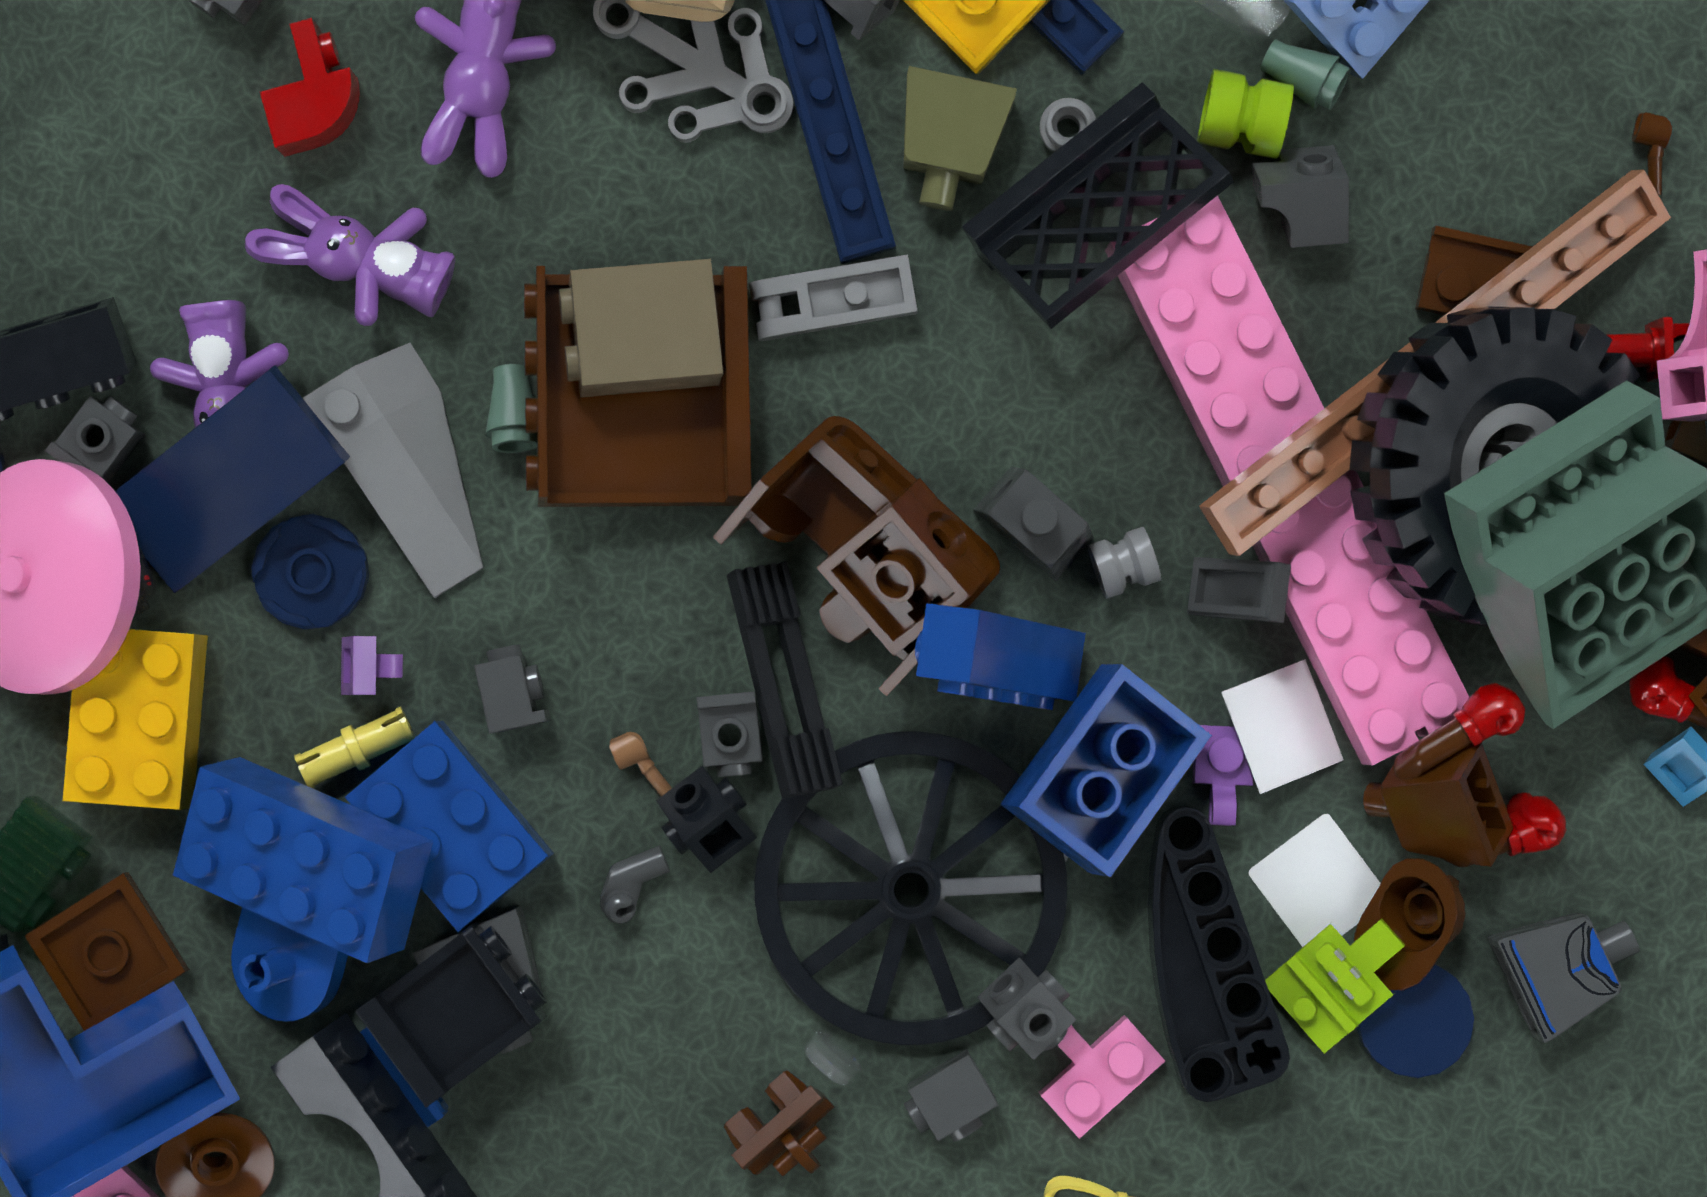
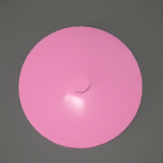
(63, 576)

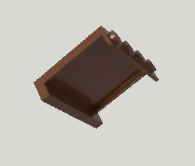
(638, 445)

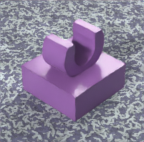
(362, 665)

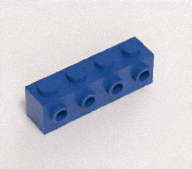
(999, 657)

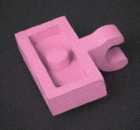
(1099, 1074)

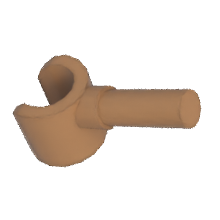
(631, 749)

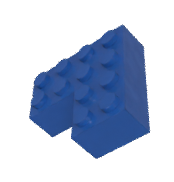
(102, 1096)

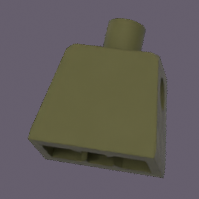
(951, 131)

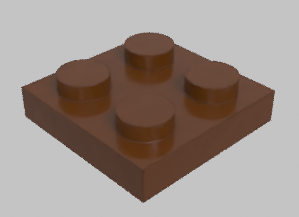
(107, 951)

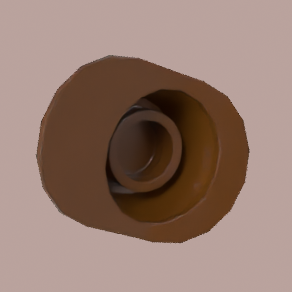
(1422, 911)

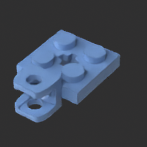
(1357, 34)

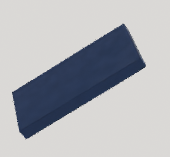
(228, 478)

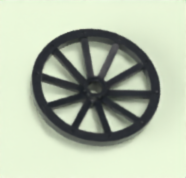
(799, 974)

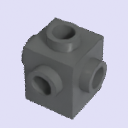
(1027, 1009)

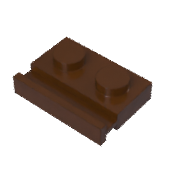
(1460, 265)

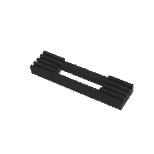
(801, 761)

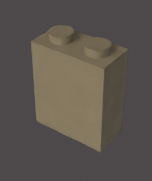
(642, 328)

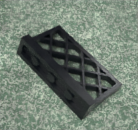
(1071, 181)

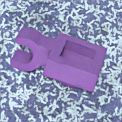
(1223, 767)

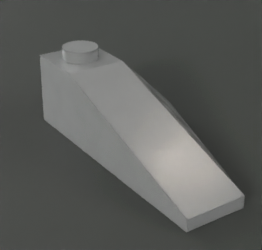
(404, 461)

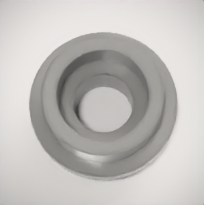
(1063, 109)

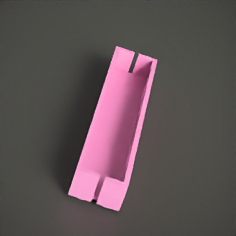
(1243, 399)

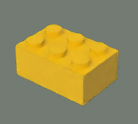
(139, 724)

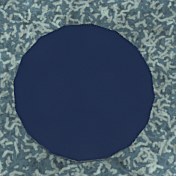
(330, 568)
(1420, 1027)

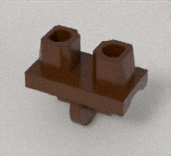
(762, 1144)

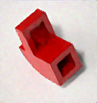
(321, 105)

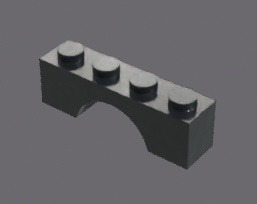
(344, 1079)

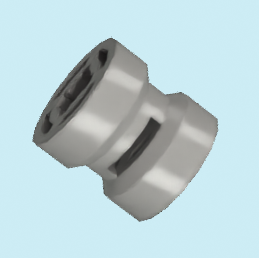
(1125, 562)

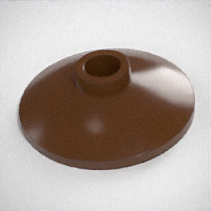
(240, 1172)

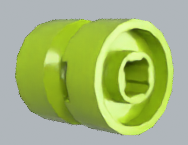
(1245, 114)

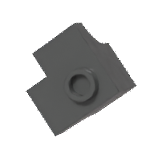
(1309, 192)

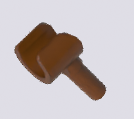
(1656, 133)

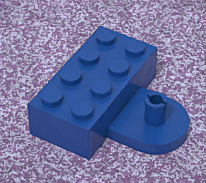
(309, 881)

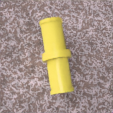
(354, 747)

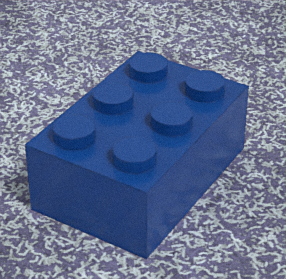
(1106, 769)
(476, 831)

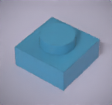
(1681, 766)

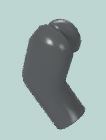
(625, 882)

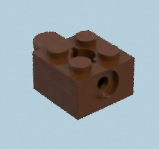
(896, 567)

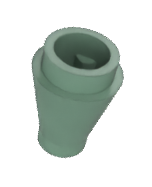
(1315, 75)
(507, 410)

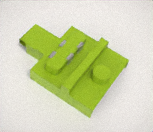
(1334, 984)

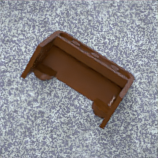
(829, 491)

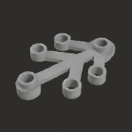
(702, 71)

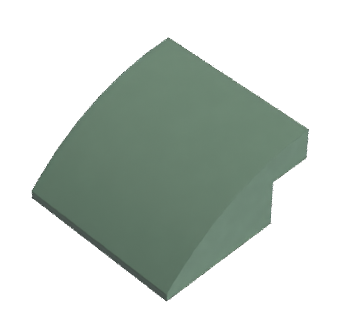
(1587, 551)

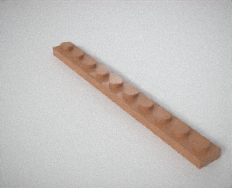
(1539, 279)

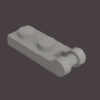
(835, 297)

